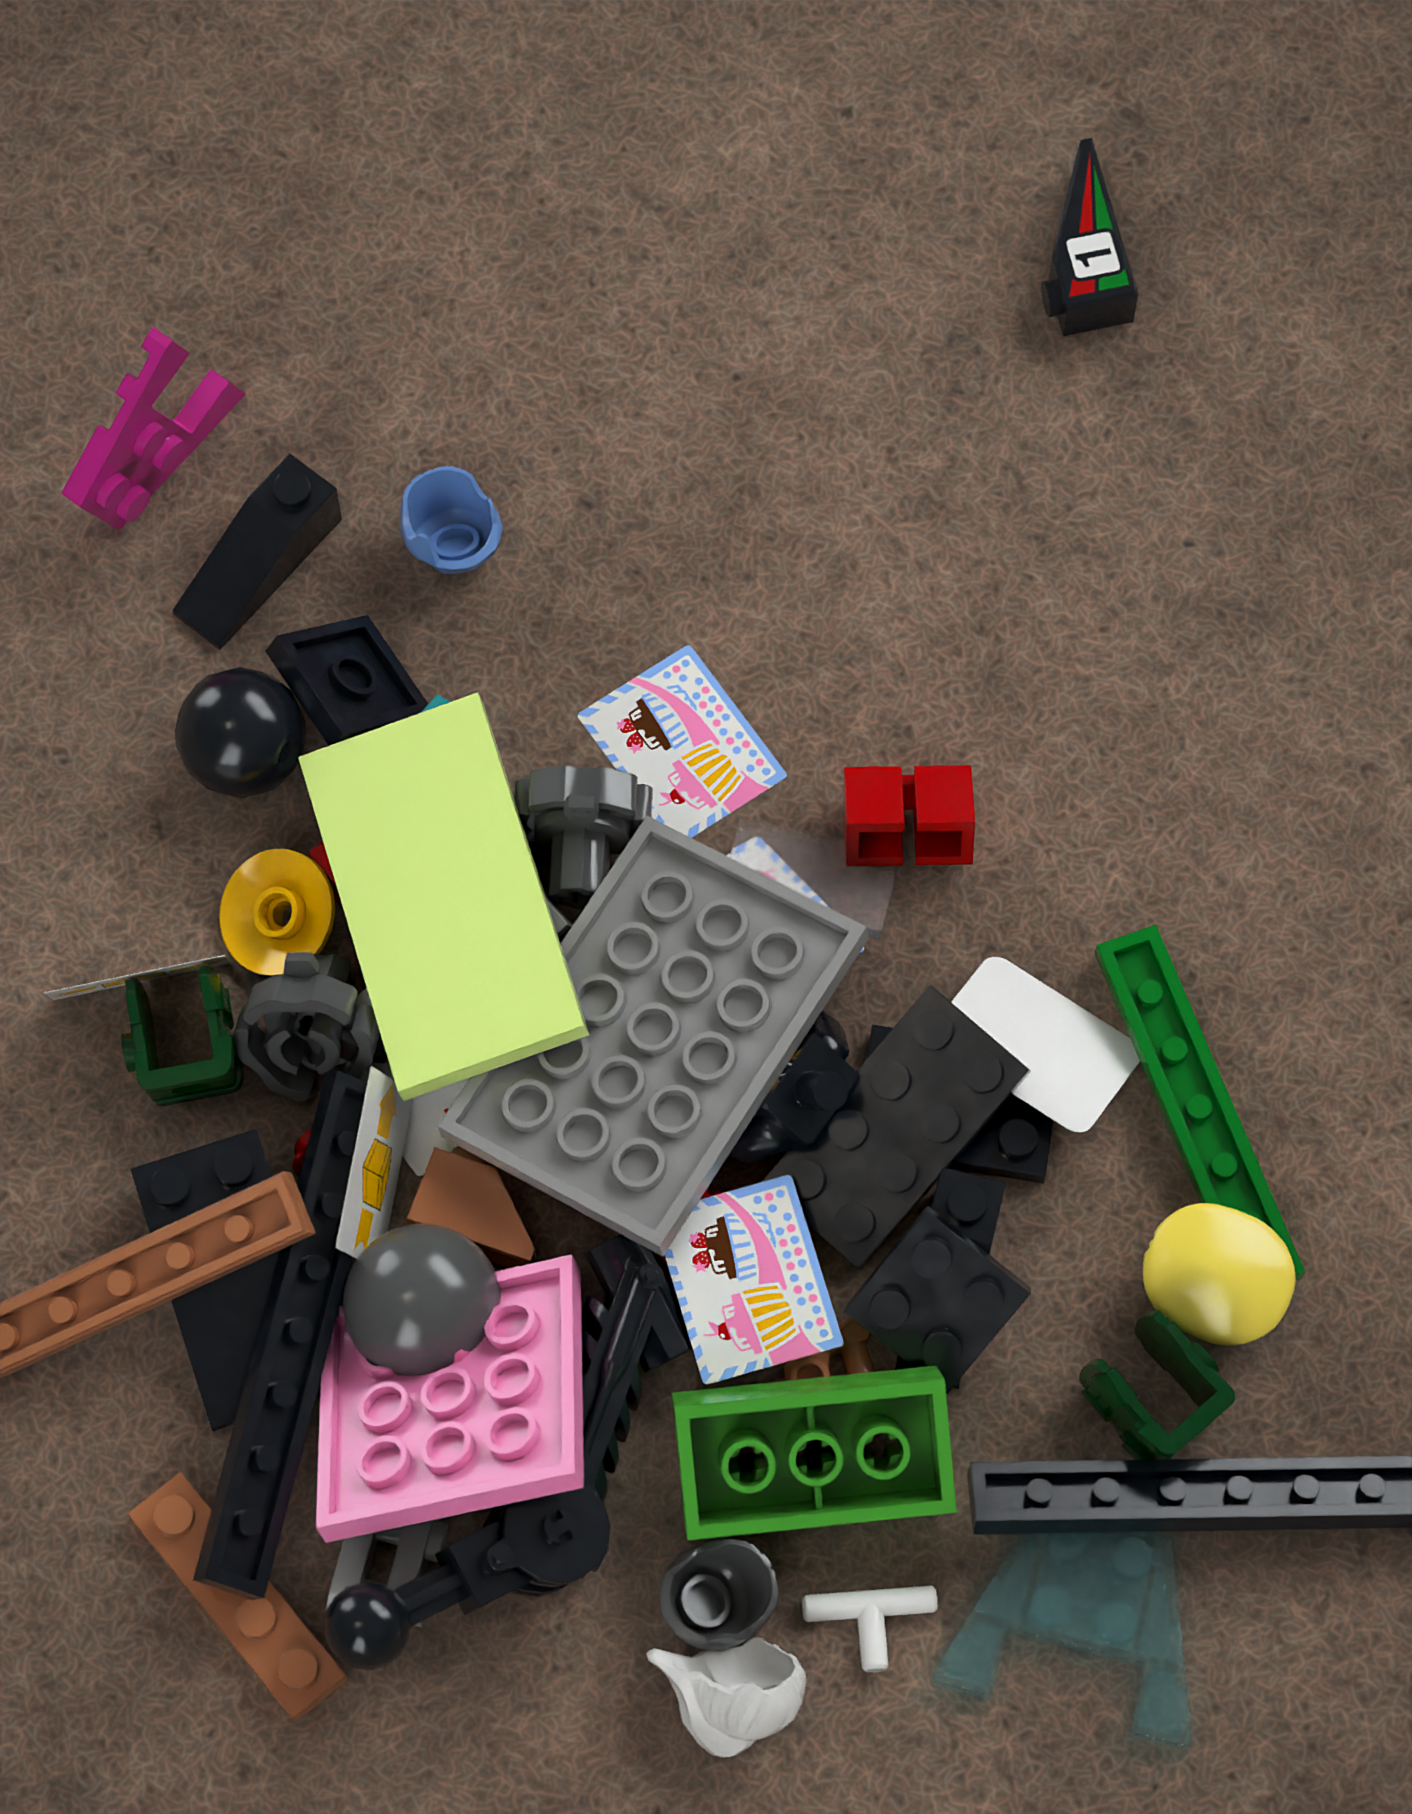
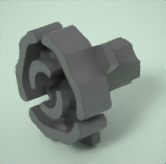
(582, 821)
(311, 1018)

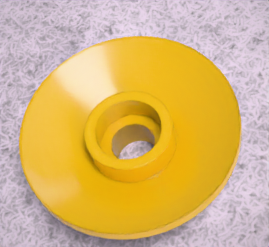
(255, 908)

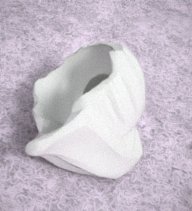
(734, 1693)

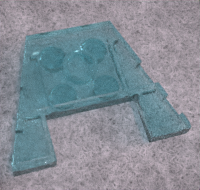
(1089, 1595)

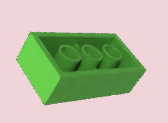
(846, 1481)

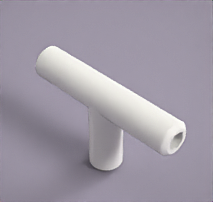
(870, 1609)

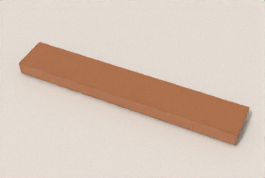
(151, 1271)

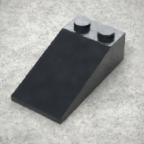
(223, 1315)

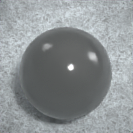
(419, 1298)

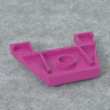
(143, 445)

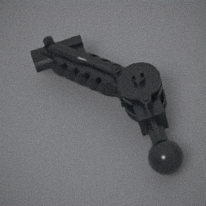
(548, 1539)

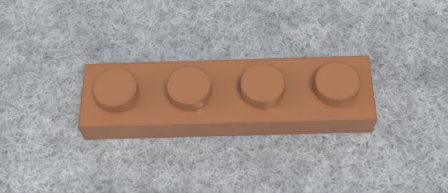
(260, 1630)

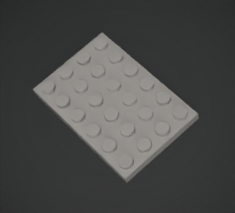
(692, 1010)

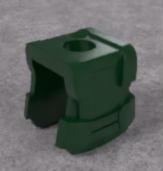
(188, 1081)
(1185, 1363)

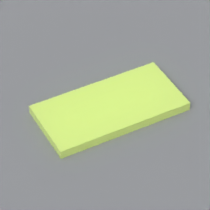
(442, 897)

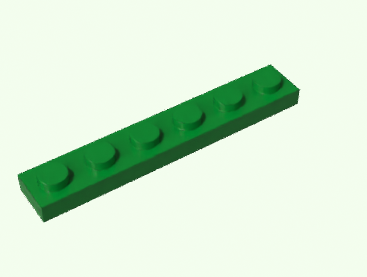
(1187, 1079)

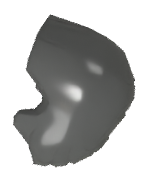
(718, 1594)

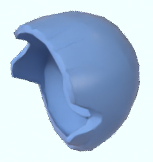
(449, 521)

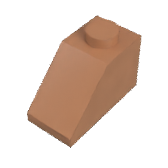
(472, 1199)

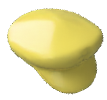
(1219, 1274)

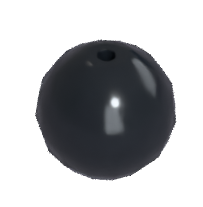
(240, 732)

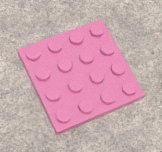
(466, 1436)

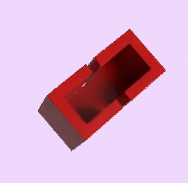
(940, 807)

